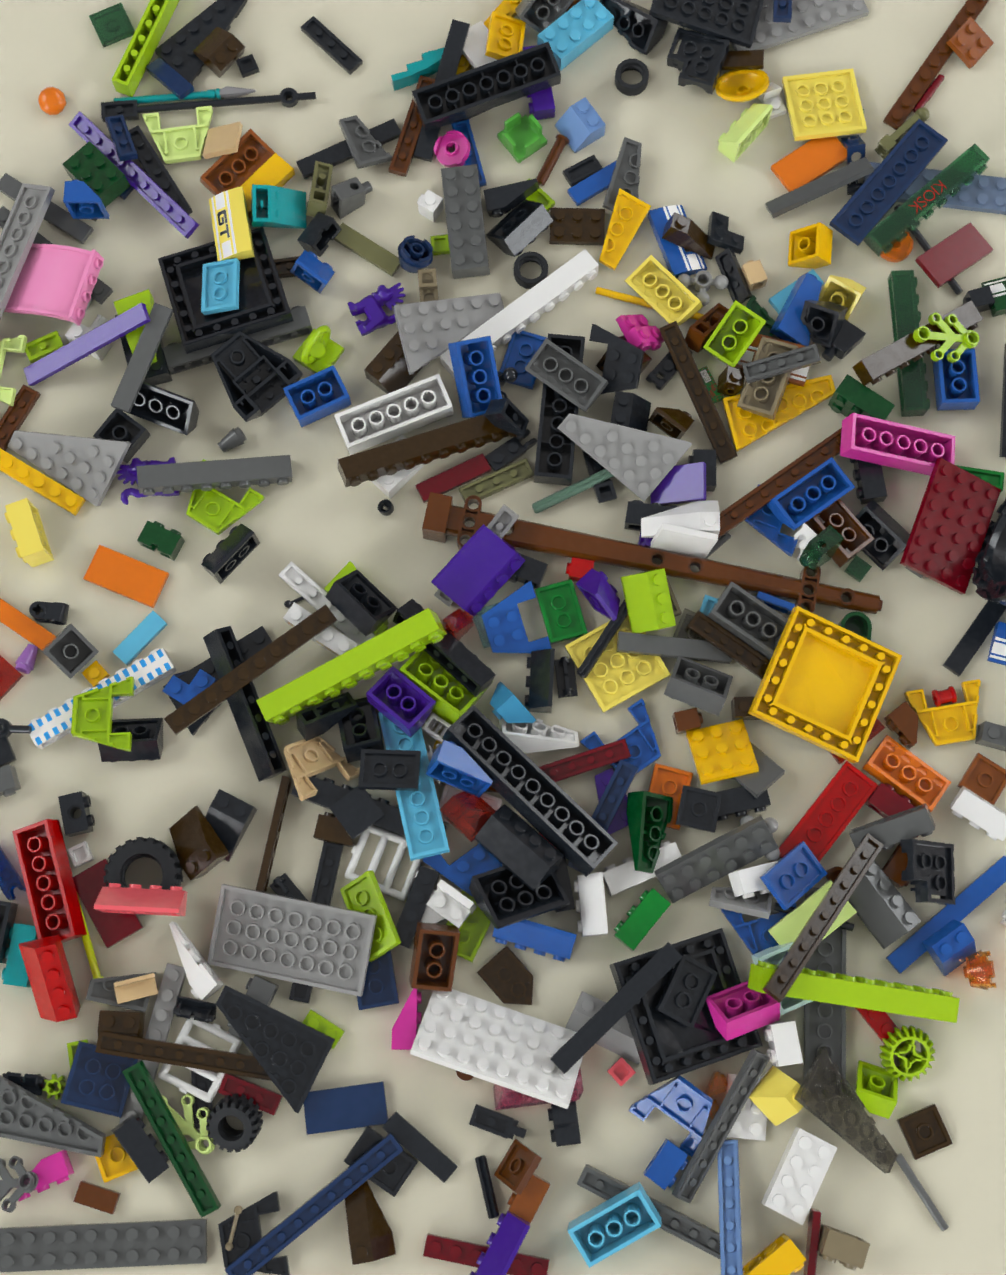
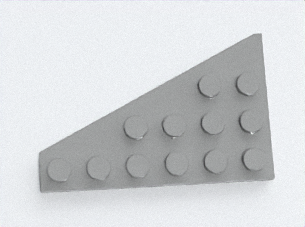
(431, 325)
(629, 454)
(76, 462)

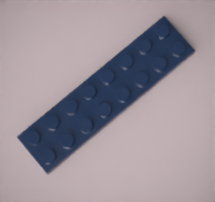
(888, 182)

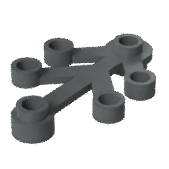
(21, 1183)

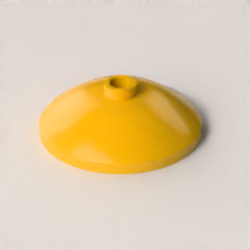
(742, 85)

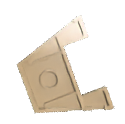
(312, 758)

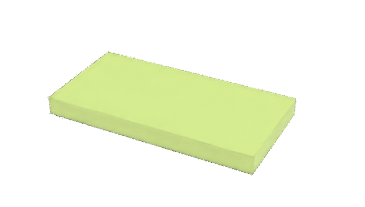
(791, 925)

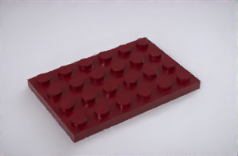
(950, 526)

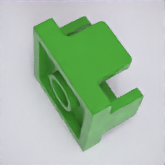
(522, 136)

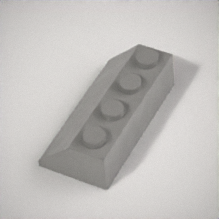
(617, 1039)

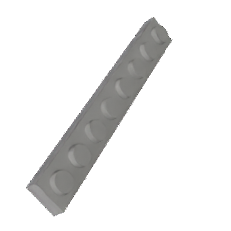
(158, 1027)

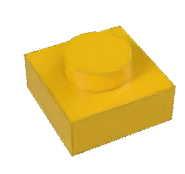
(95, 673)

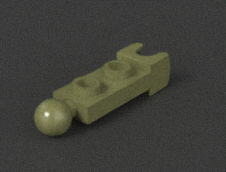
(888, 142)

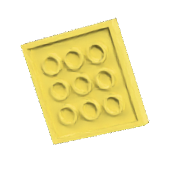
(824, 104)
(616, 674)

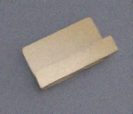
(135, 988)

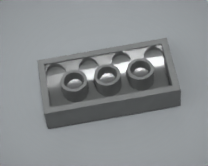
(566, 375)

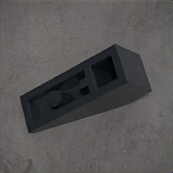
(505, 198)
(323, 716)

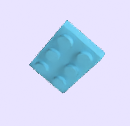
(220, 286)

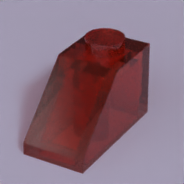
(458, 623)

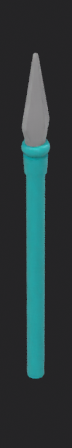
(226, 93)

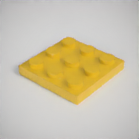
(722, 751)

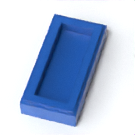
(775, 603)

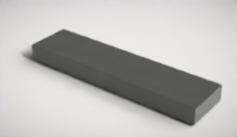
(781, 363)

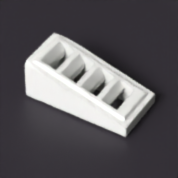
(430, 724)

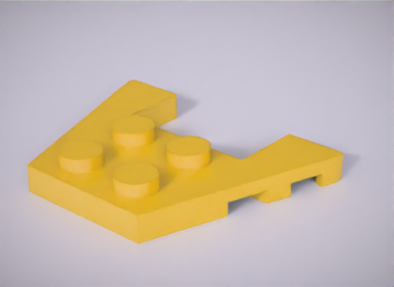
(949, 722)

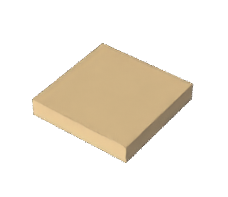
(222, 140)

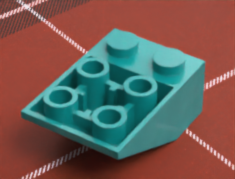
(277, 207)

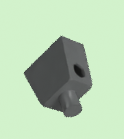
(349, 196)

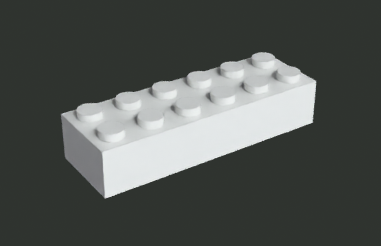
(394, 414)

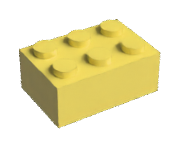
(28, 533)

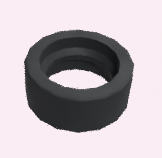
(631, 89)
(530, 257)

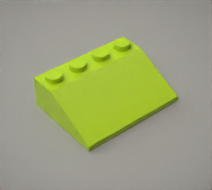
(450, 695)

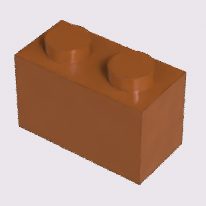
(530, 1199)

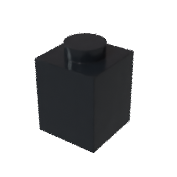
(981, 298)

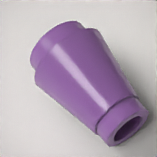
(26, 661)

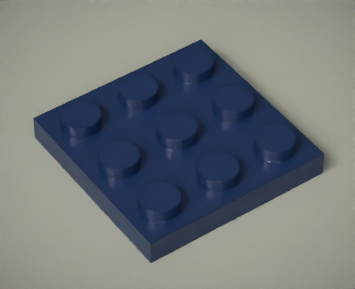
(97, 1081)

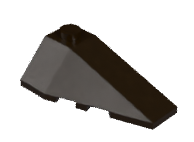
(367, 1228)

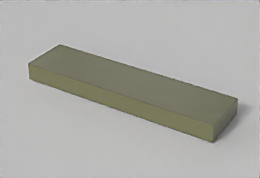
(367, 249)
(498, 480)

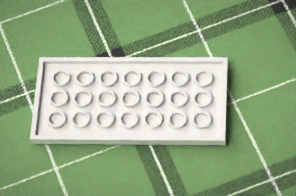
(496, 1045)

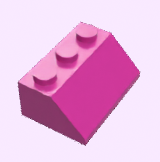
(741, 1010)

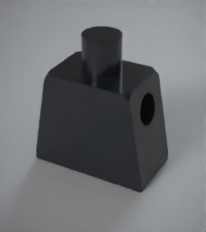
(845, 342)

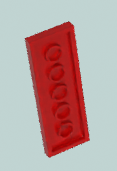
(831, 812)

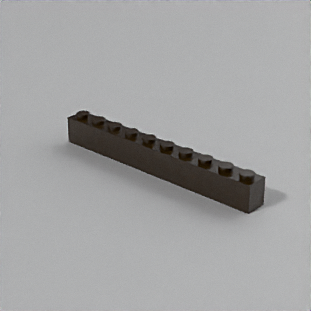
(418, 450)

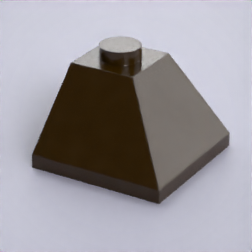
(671, 421)

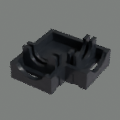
(698, 58)
(930, 870)

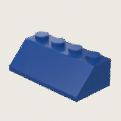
(475, 375)
(810, 494)
(537, 937)

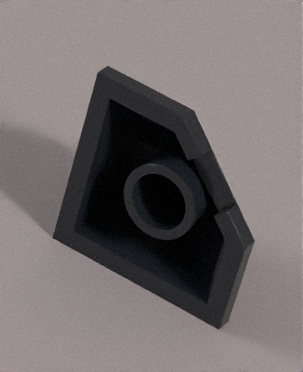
(823, 320)

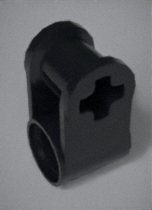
(52, 612)

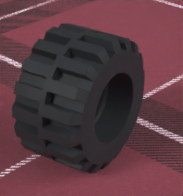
(223, 1133)

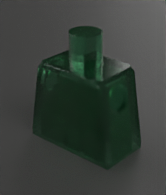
(814, 555)

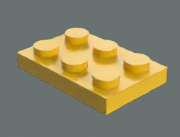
(504, 36)

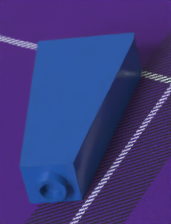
(788, 323)

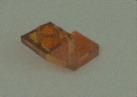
(715, 1086)

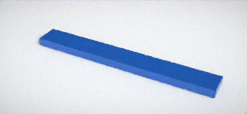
(965, 903)

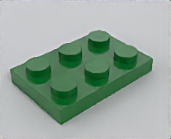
(561, 611)

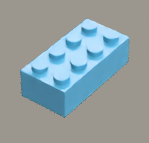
(576, 31)
(614, 1224)

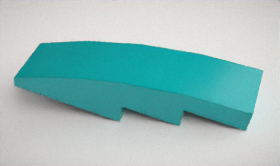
(425, 67)

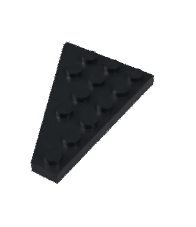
(282, 1045)

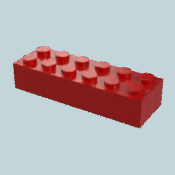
(49, 880)

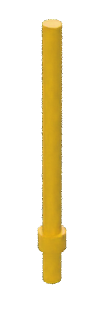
(631, 299)

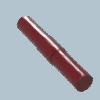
(929, 93)

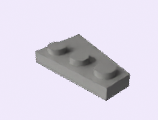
(756, 906)

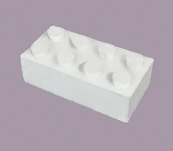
(799, 1175)

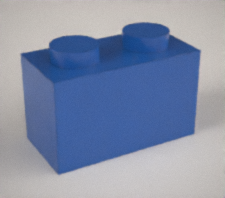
(666, 1164)

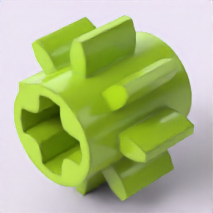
(50, 1087)

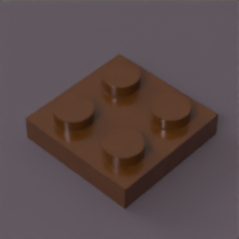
(517, 1166)

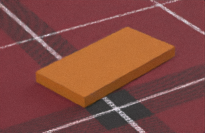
(809, 162)
(126, 576)

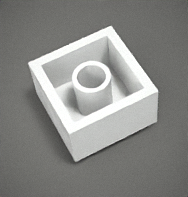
(783, 1043)

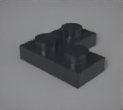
(720, 236)

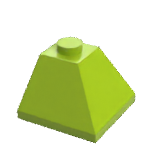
(876, 1089)

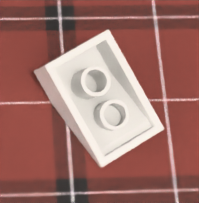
(393, 483)

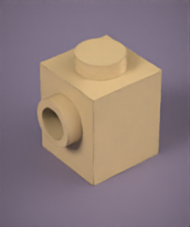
(754, 274)

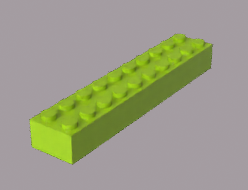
(352, 667)
(863, 993)

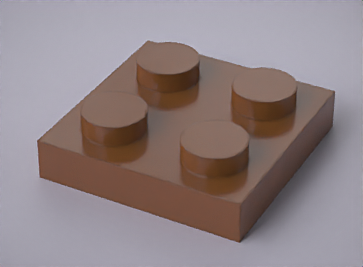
(970, 42)

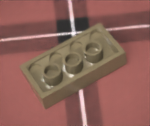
(766, 395)

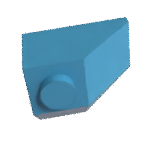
(509, 707)

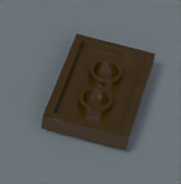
(577, 226)

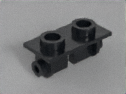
(565, 677)
(285, 887)
(202, 1010)
(30, 1082)

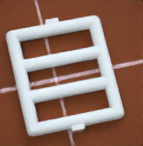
(385, 836)
(216, 1078)

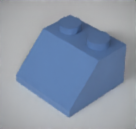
(581, 125)

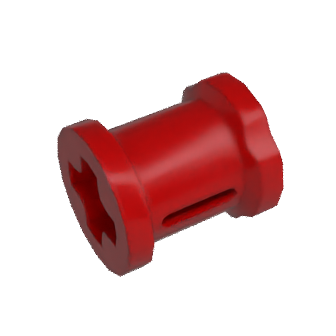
(944, 696)

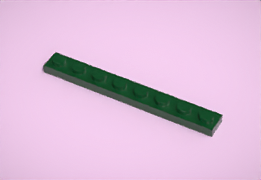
(171, 1138)

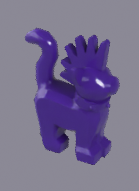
(372, 307)
(129, 473)

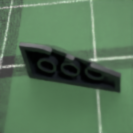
(636, 24)

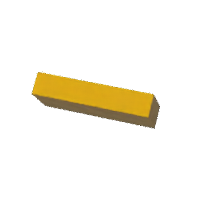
(272, 172)

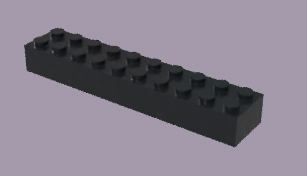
(532, 791)

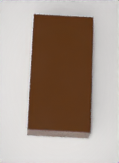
(97, 1197)

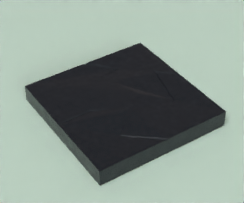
(260, 295)
(667, 1045)

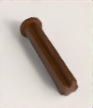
(551, 159)

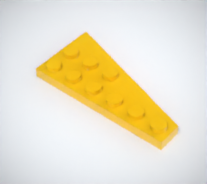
(749, 427)

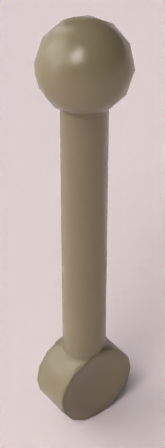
(237, 1210)

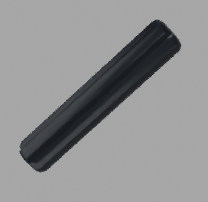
(487, 1187)

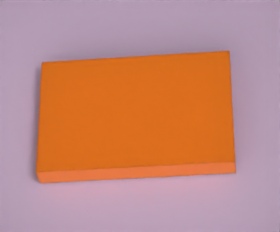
(669, 782)

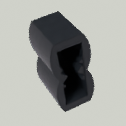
(565, 1125)

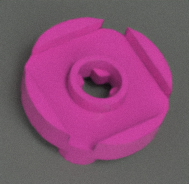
(460, 154)

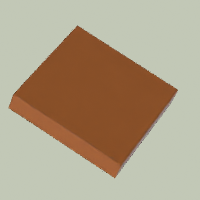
(984, 778)

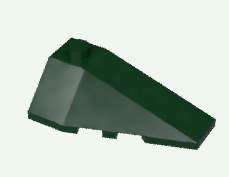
(647, 822)

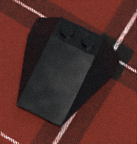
(253, 375)

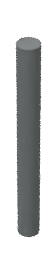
(921, 1192)

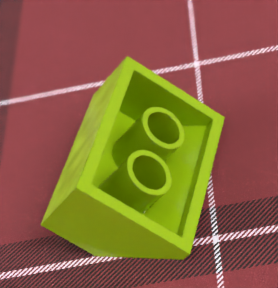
(734, 334)
(648, 601)

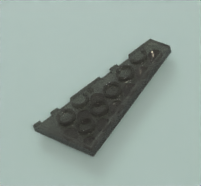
(840, 1108)

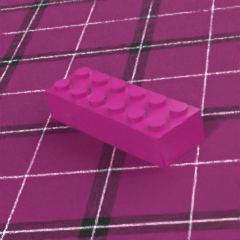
(894, 444)

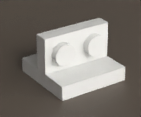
(451, 904)

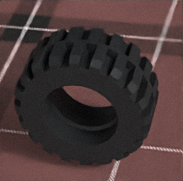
(143, 848)

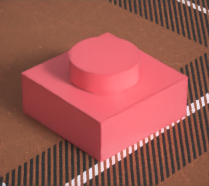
(621, 1071)

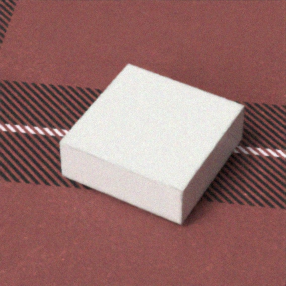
(80, 854)

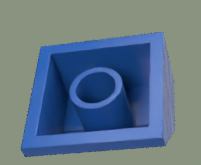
(83, 201)
(312, 271)
(950, 946)

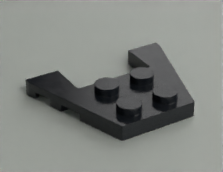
(621, 363)
(249, 1232)

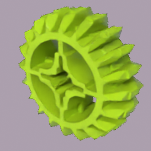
(907, 1067)

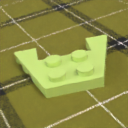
(181, 142)
(16, 345)

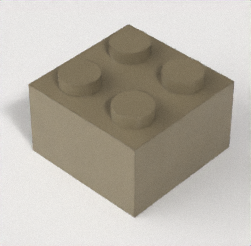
(842, 1246)

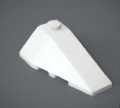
(698, 515)
(538, 736)
(198, 972)

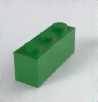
(641, 918)

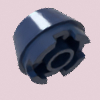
(414, 254)

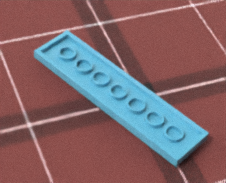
(418, 809)

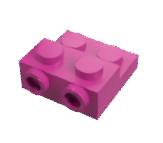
(639, 332)

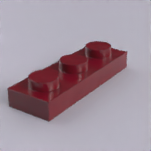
(265, 1098)

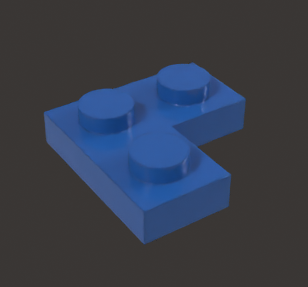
(183, 692)

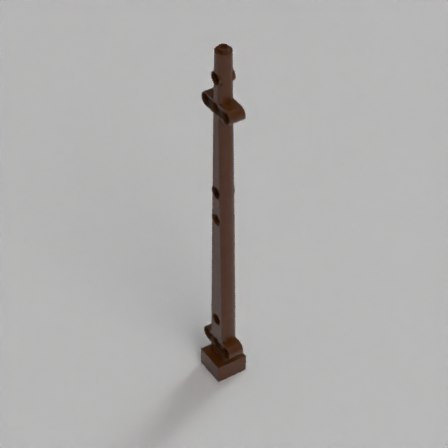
(446, 519)

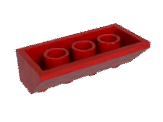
(50, 978)

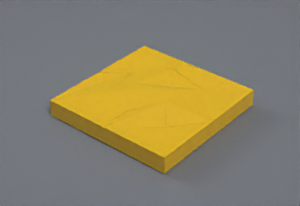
(825, 684)

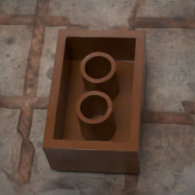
(434, 957)

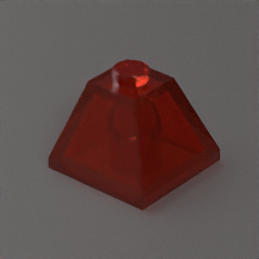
(467, 813)

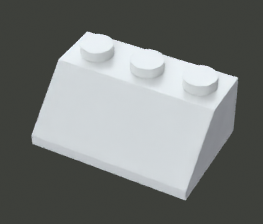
(591, 905)

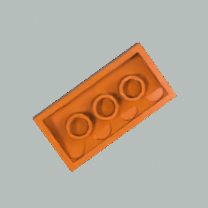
(906, 773)

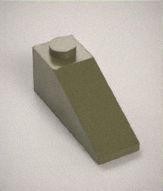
(319, 189)

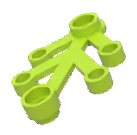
(967, 338)

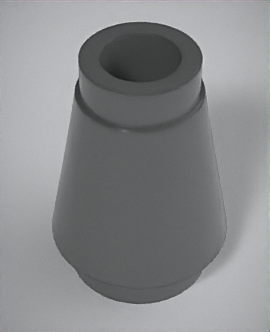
(232, 439)

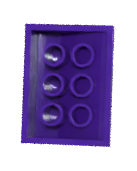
(478, 570)

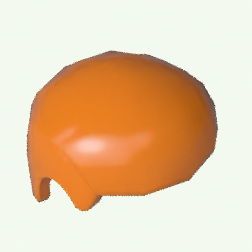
(52, 100)

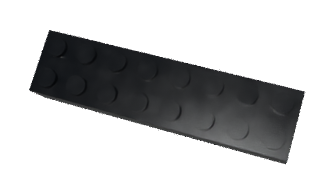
(486, 87)
(555, 449)

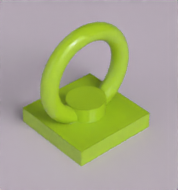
(318, 350)

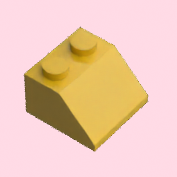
(810, 246)

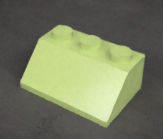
(744, 130)

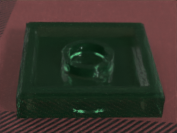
(112, 24)

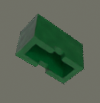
(155, 537)

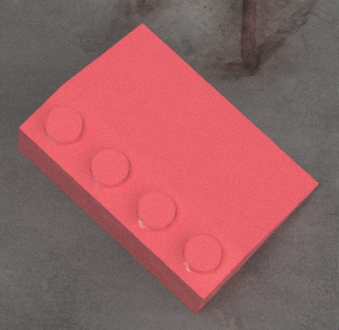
(142, 901)

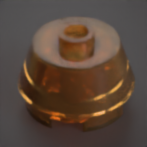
(980, 970)

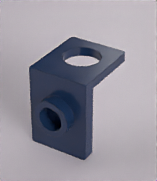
(854, 144)

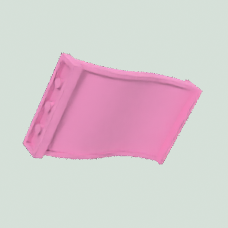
(56, 282)

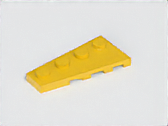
(624, 224)

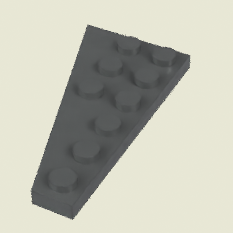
(41, 1123)

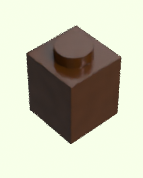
(687, 720)

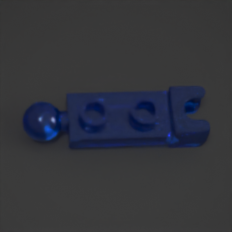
(9, 877)

